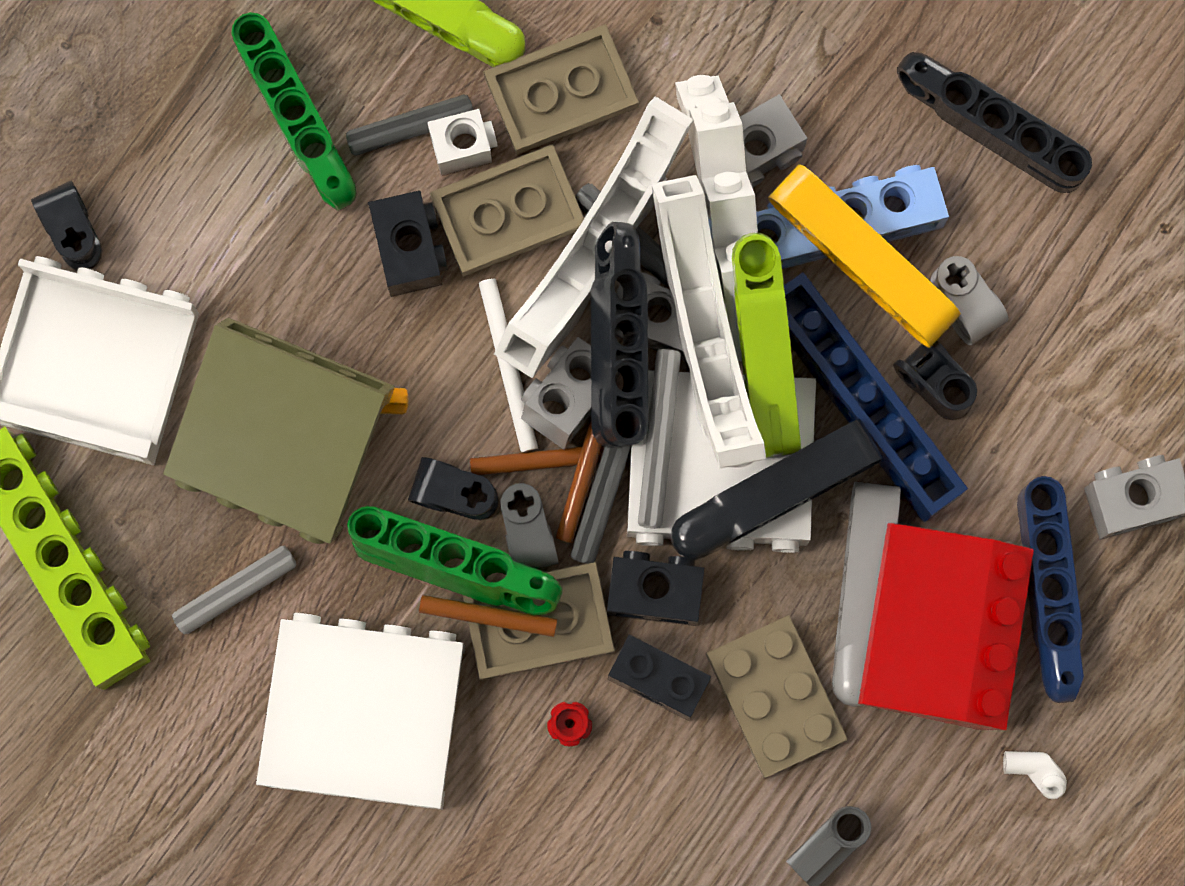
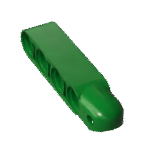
(326, 170)
(438, 546)

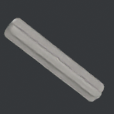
(234, 590)

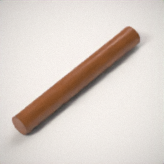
(527, 461)
(579, 488)
(488, 615)

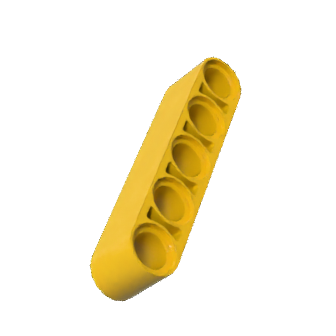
(864, 256)

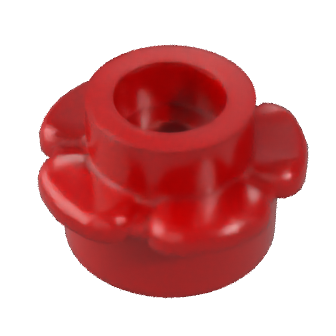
(582, 724)

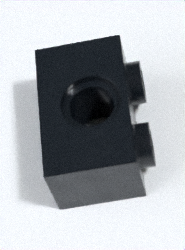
(399, 217)
(678, 606)
(658, 677)

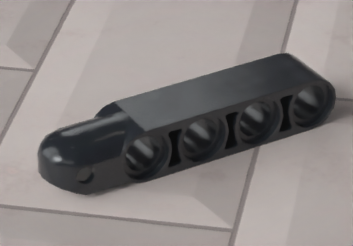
(936, 80)
(608, 355)
(775, 491)

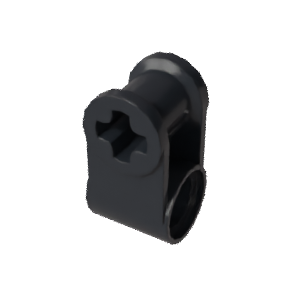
(66, 222)
(934, 377)
(446, 487)

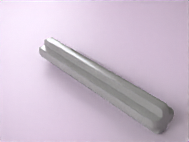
(659, 439)

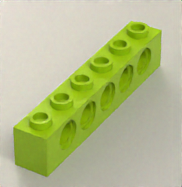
(104, 662)

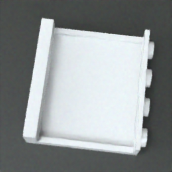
(93, 359)
(697, 478)
(361, 712)

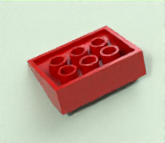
(946, 627)

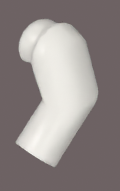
(1039, 768)

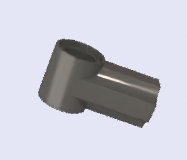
(826, 849)

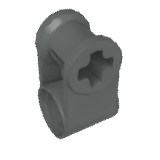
(528, 536)

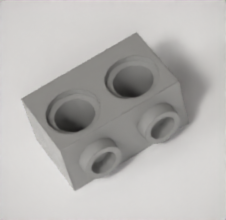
(564, 389)

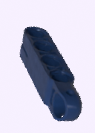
(1053, 659)

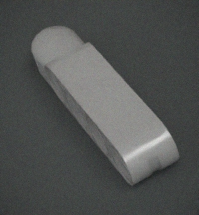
(870, 512)

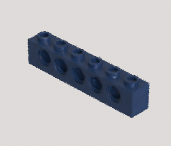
(864, 394)

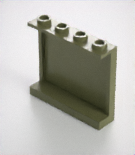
(276, 430)

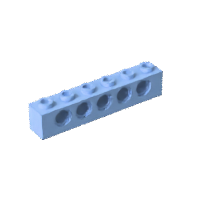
(915, 187)

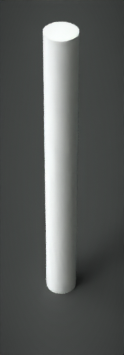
(509, 373)

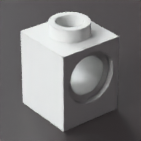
(446, 129)

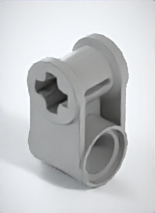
(978, 305)

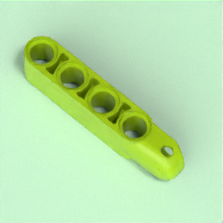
(465, 25)
(765, 342)

